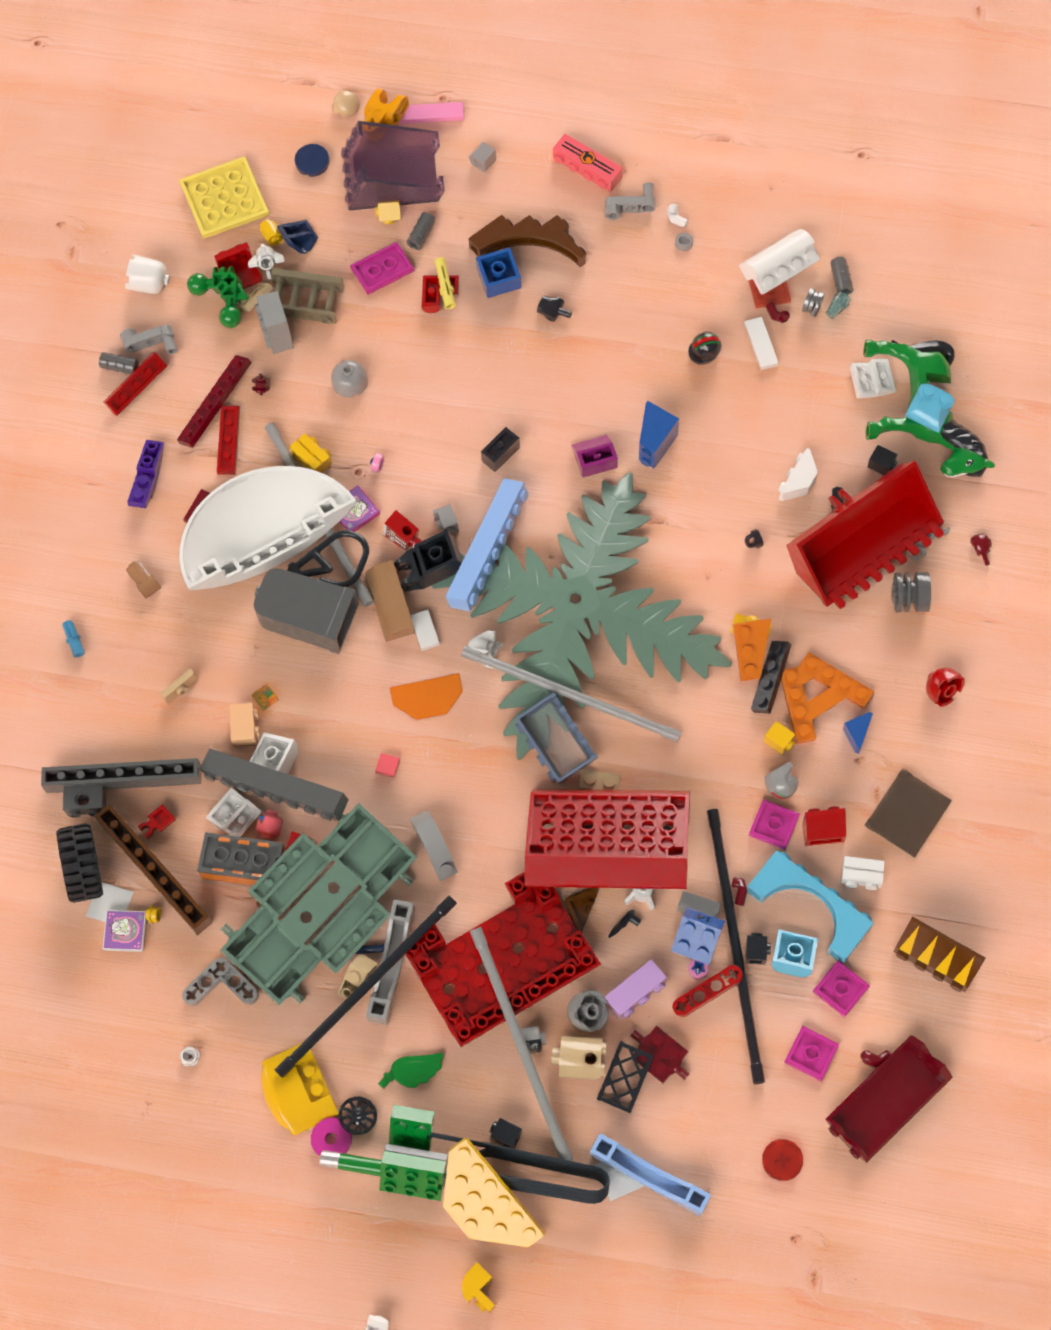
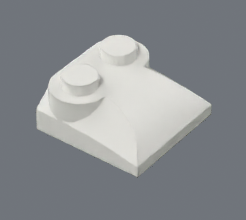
(275, 752)

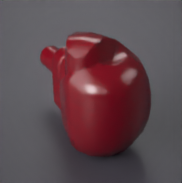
(981, 546)

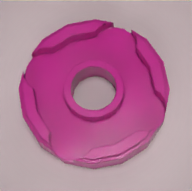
(327, 1127)

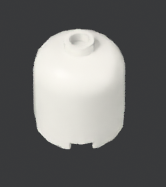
(146, 275)

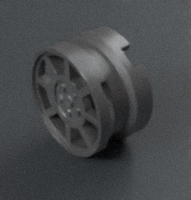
(813, 302)

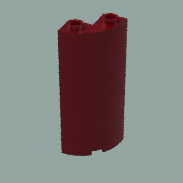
(888, 1099)

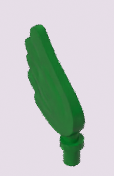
(413, 1070)

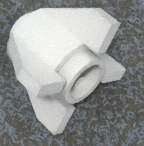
(265, 259)
(486, 644)
(641, 896)

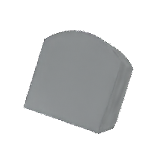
(483, 157)

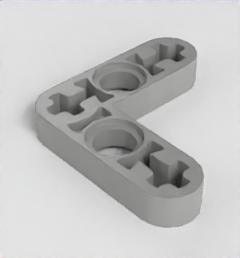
(223, 976)

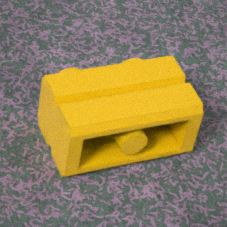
(310, 454)

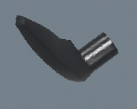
(629, 916)

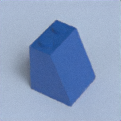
(657, 434)

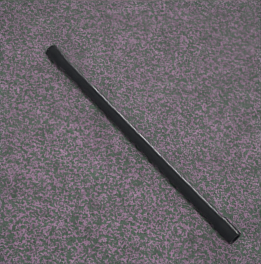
(290, 1061)

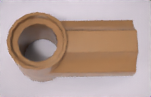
(145, 582)

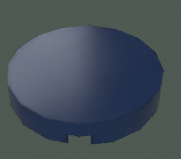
(312, 160)

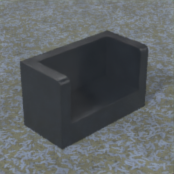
(500, 449)

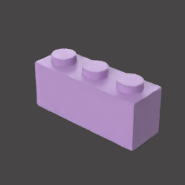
(636, 990)

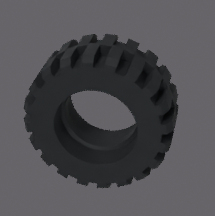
(79, 863)

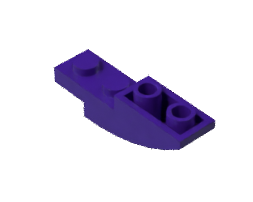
(147, 474)

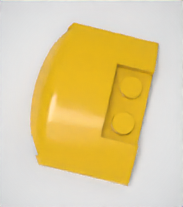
(301, 1096)

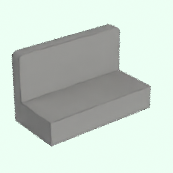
(699, 904)

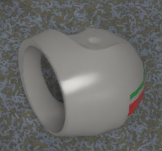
(781, 782)

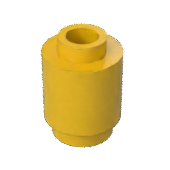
(270, 232)

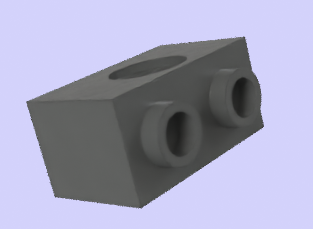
(75, 795)

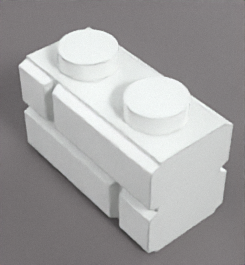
(862, 872)

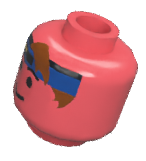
(269, 824)

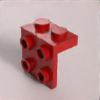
(238, 258)

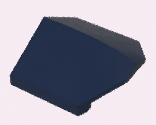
(298, 235)

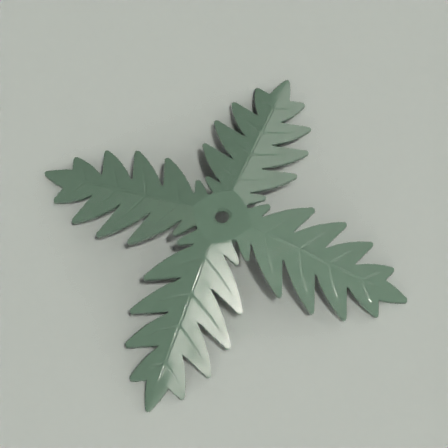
(617, 614)

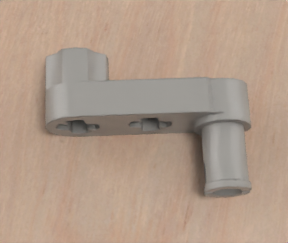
(630, 204)
(134, 342)

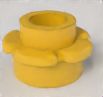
(153, 914)

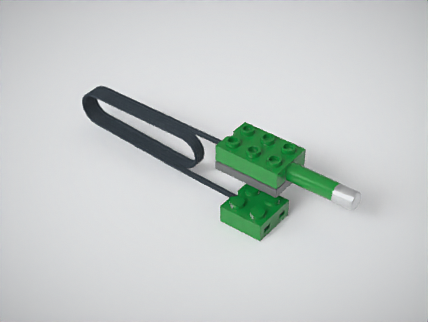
(416, 1171)

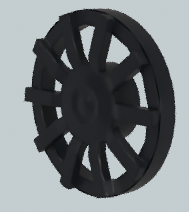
(357, 1115)

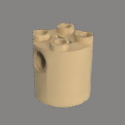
(572, 1057)

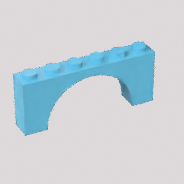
(783, 874)

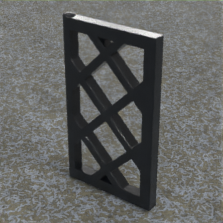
(633, 1092)

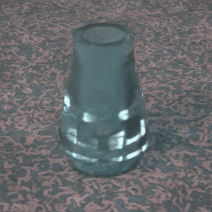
(838, 304)

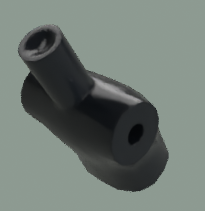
(552, 307)

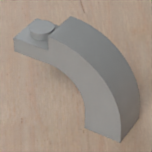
(434, 845)

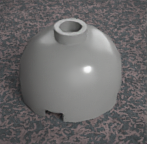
(349, 378)
(588, 1011)

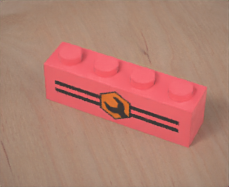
(587, 163)

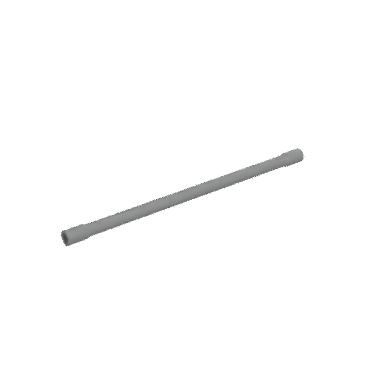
(362, 591)
(663, 730)
(482, 946)

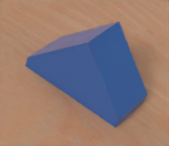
(856, 730)

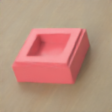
(387, 765)

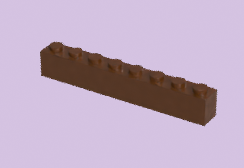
(153, 869)

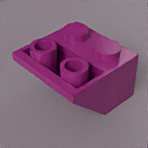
(595, 456)

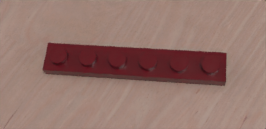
(214, 401)

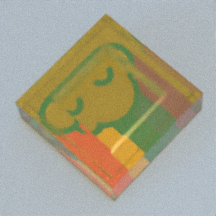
(265, 697)

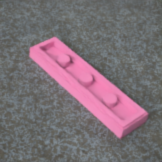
(433, 113)

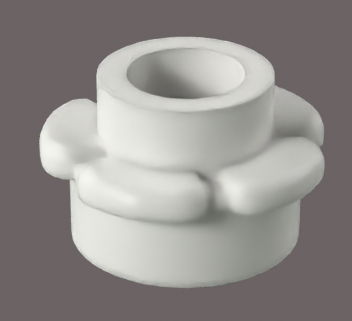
(189, 1051)

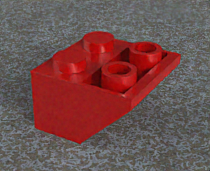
(824, 826)

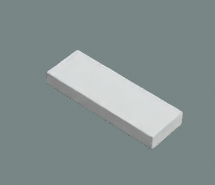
(761, 343)

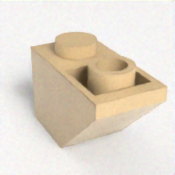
(356, 974)

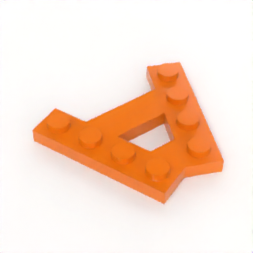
(839, 688)

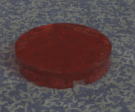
(782, 1160)

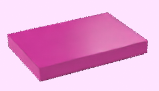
(382, 268)

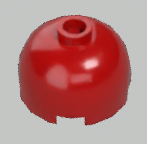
(943, 685)

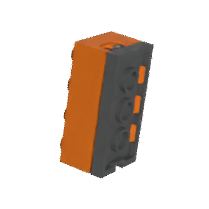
(237, 858)

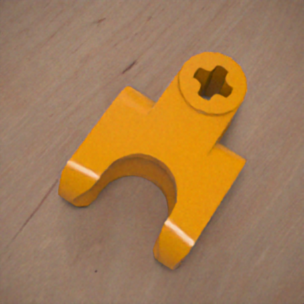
(380, 112)

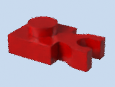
(158, 819)

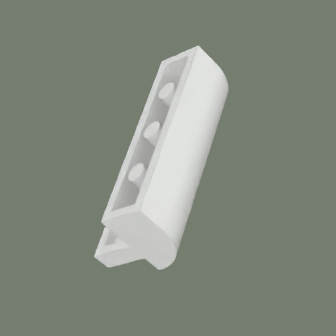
(780, 261)

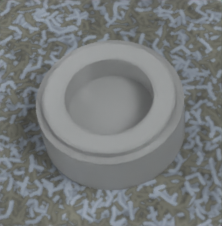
(684, 242)

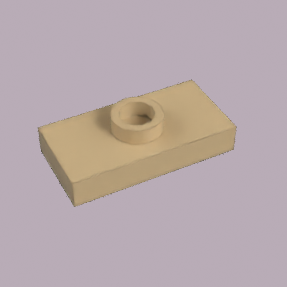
(247, 305)
(179, 686)

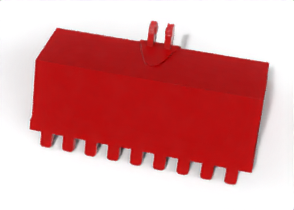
(866, 534)

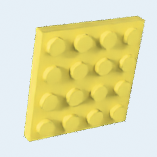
(224, 197)

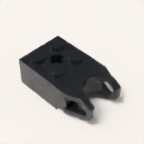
(430, 561)

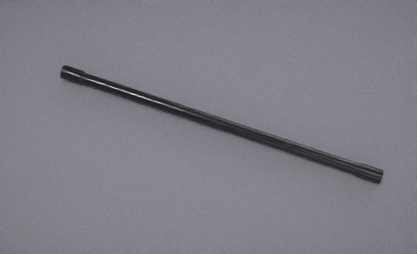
(756, 1065)

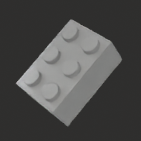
(273, 322)

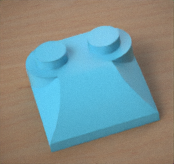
(930, 407)
(794, 954)

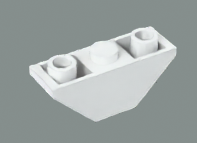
(799, 478)

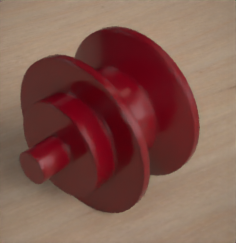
(260, 384)

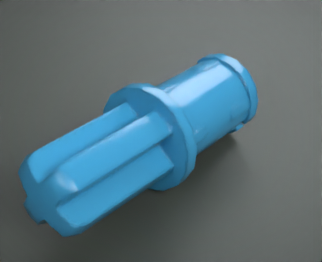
(73, 639)

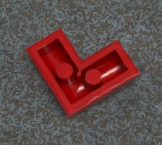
(431, 292)

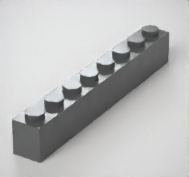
(123, 775)
(274, 784)

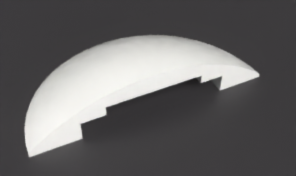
(258, 523)

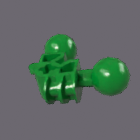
(227, 285)

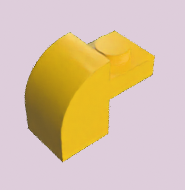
(472, 1285)

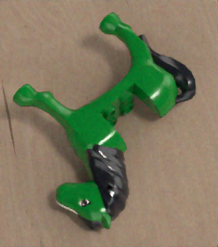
(931, 363)

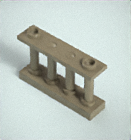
(308, 280)

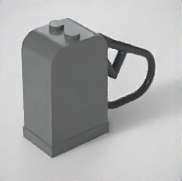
(308, 607)

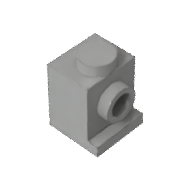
(446, 519)

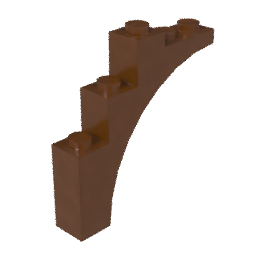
(527, 232)

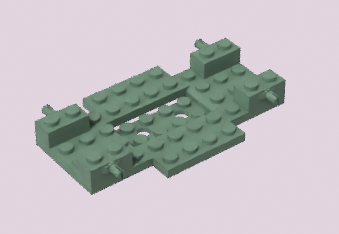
(275, 950)

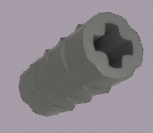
(421, 231)
(841, 275)
(118, 363)

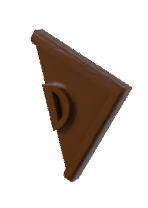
(581, 905)

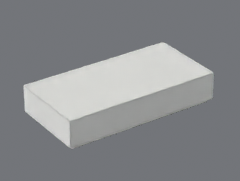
(424, 630)

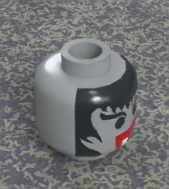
(533, 1039)

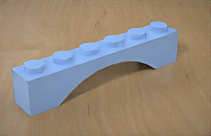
(636, 1168)

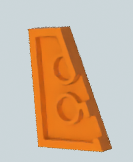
(750, 647)

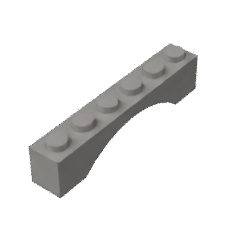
(385, 989)

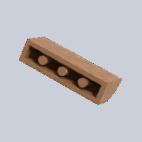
(389, 601)

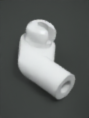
(674, 217)

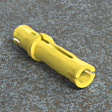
(446, 289)

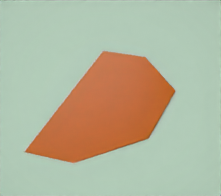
(427, 697)

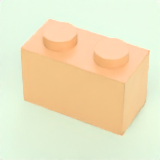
(243, 724)

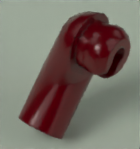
(775, 315)
(741, 892)
(872, 1059)

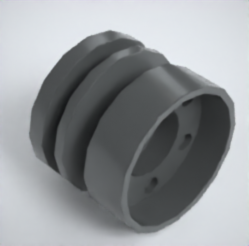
(911, 592)

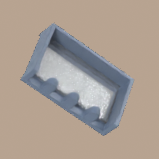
(555, 738)

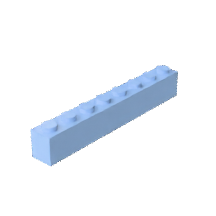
(487, 545)

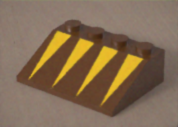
(938, 955)

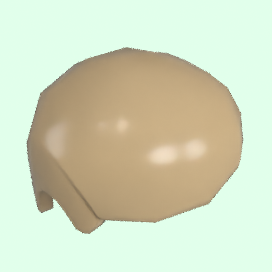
(345, 103)

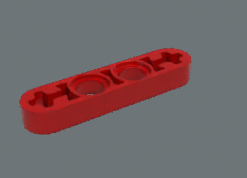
(705, 987)

